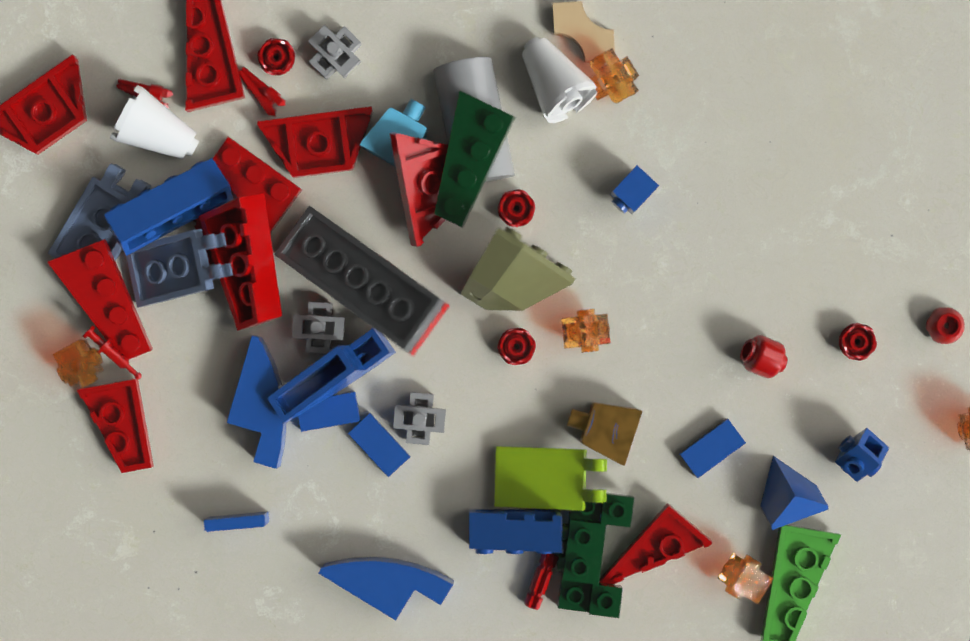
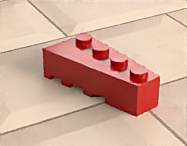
(253, 286)

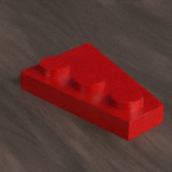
(252, 176)
(121, 419)

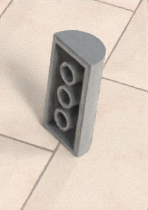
(477, 79)

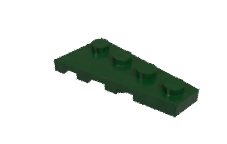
(471, 152)

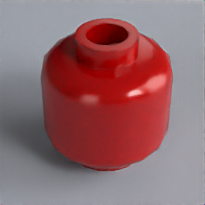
(763, 356)

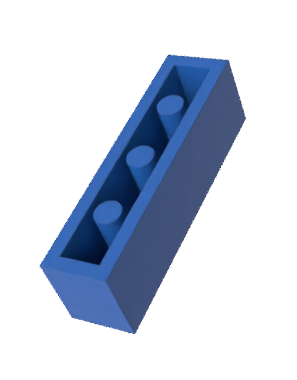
(168, 206)

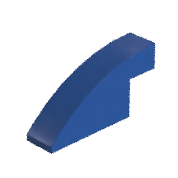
(330, 375)
(252, 409)
(387, 581)

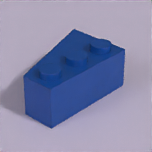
(515, 530)

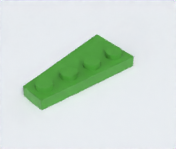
(796, 570)

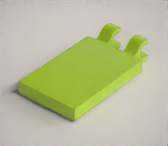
(545, 478)

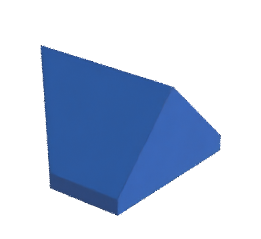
(789, 496)

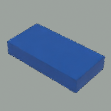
(331, 412)
(379, 444)
(712, 448)
(236, 521)

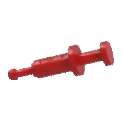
(111, 352)

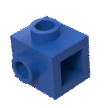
(861, 454)

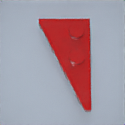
(662, 539)

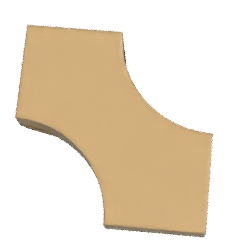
(573, 23)

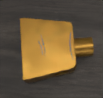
(607, 429)

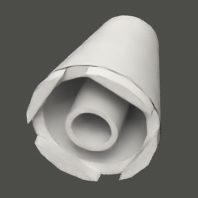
(556, 80)
(153, 127)

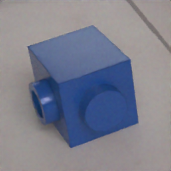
(633, 191)

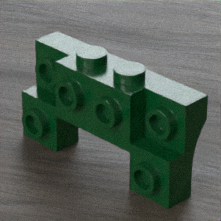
(583, 557)

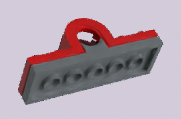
(362, 280)

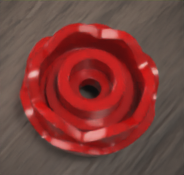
(276, 47)
(516, 198)
(936, 327)
(866, 345)
(526, 346)

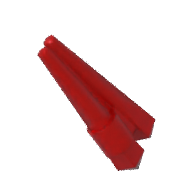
(155, 90)
(264, 94)

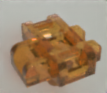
(611, 73)

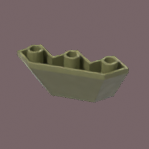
(514, 275)

